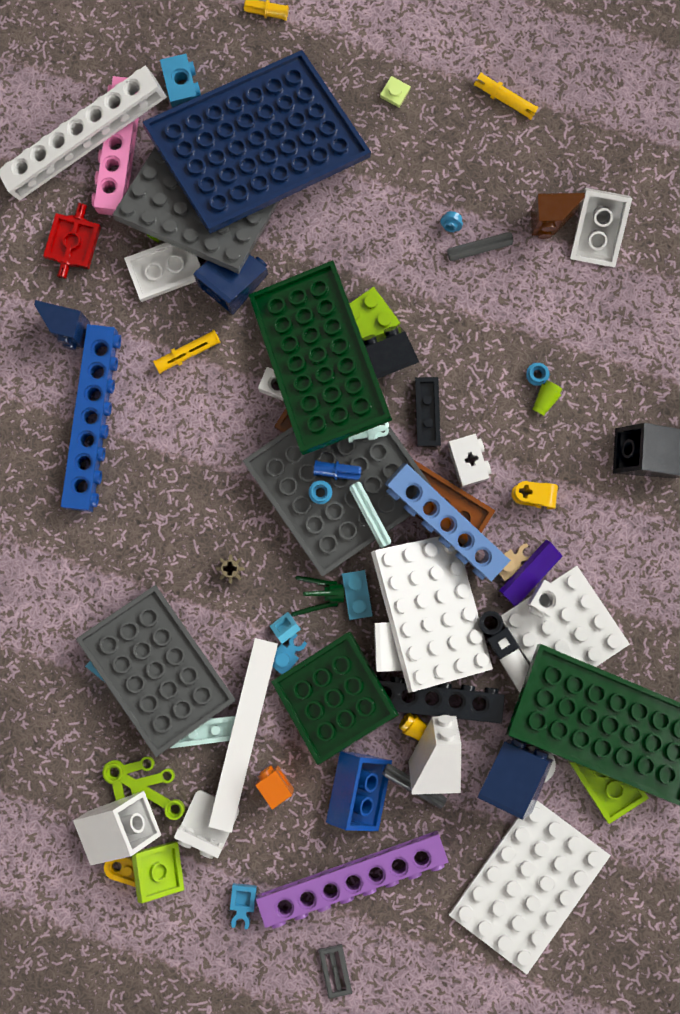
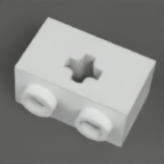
(459, 451)

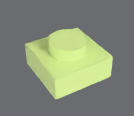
(395, 91)

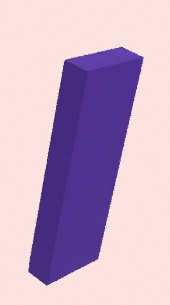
(531, 573)

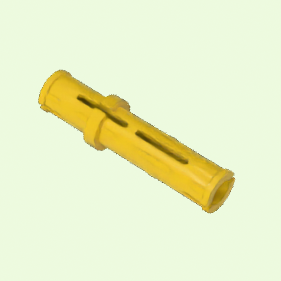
(506, 96)
(181, 354)

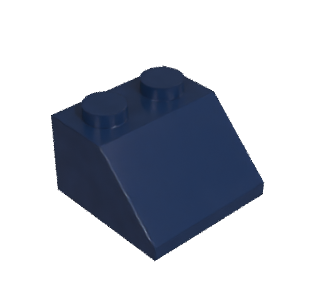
(64, 323)

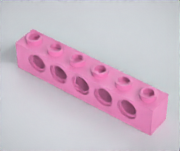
(107, 157)

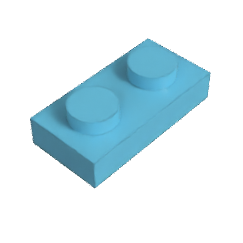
(357, 595)

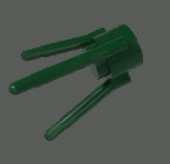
(333, 594)

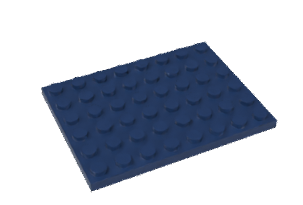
(256, 140)

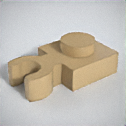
(515, 563)

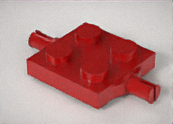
(72, 241)

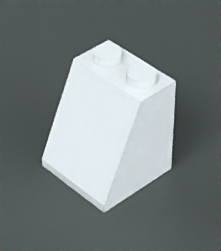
(385, 649)
(437, 758)
(117, 829)

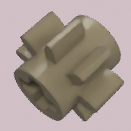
(235, 573)

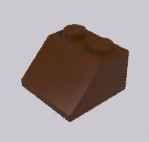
(552, 212)

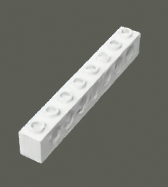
(97, 124)

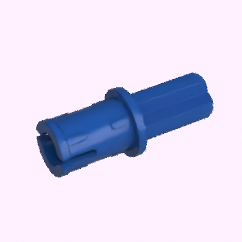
(337, 470)

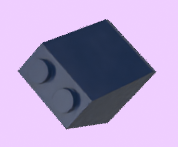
(229, 287)
(516, 778)

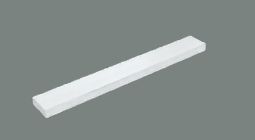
(243, 735)

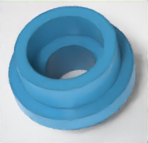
(452, 221)
(537, 367)
(317, 485)

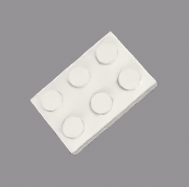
(161, 270)

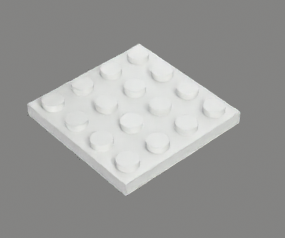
(576, 628)

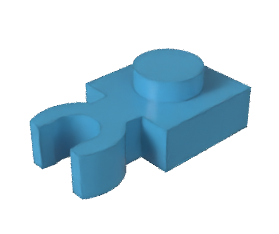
(286, 657)
(242, 901)

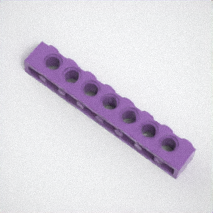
(275, 916)

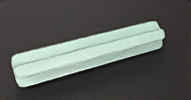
(370, 514)

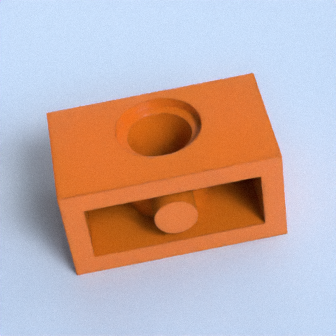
(274, 786)

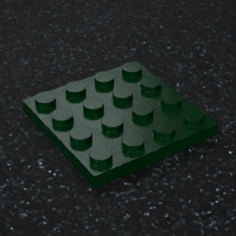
(334, 698)

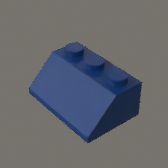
(358, 792)

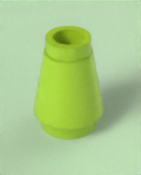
(547, 397)

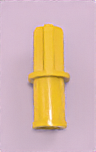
(266, 9)

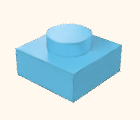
(285, 627)

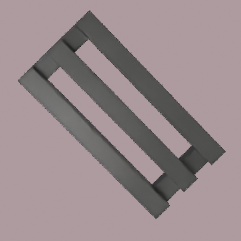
(331, 949)

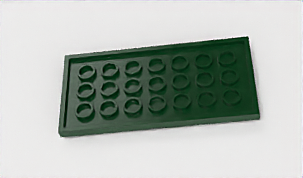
(319, 358)
(600, 723)

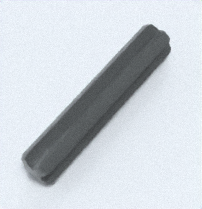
(480, 246)
(403, 780)

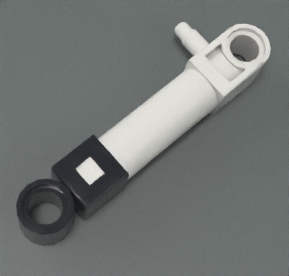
(505, 649)

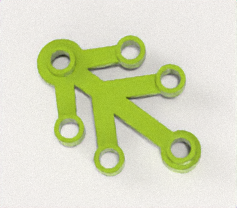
(141, 784)

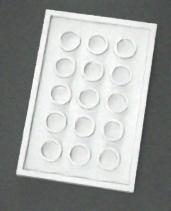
(431, 613)
(529, 886)

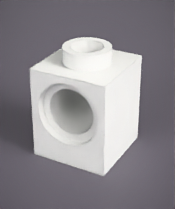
(266, 384)
(554, 593)

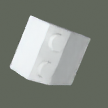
(600, 227)

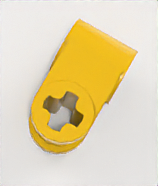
(538, 494)

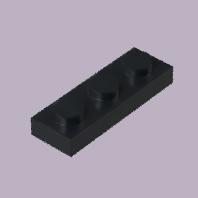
(427, 412)

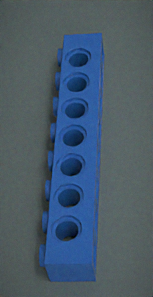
(95, 338)

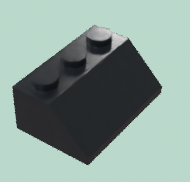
(390, 351)

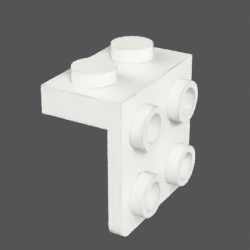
(195, 830)

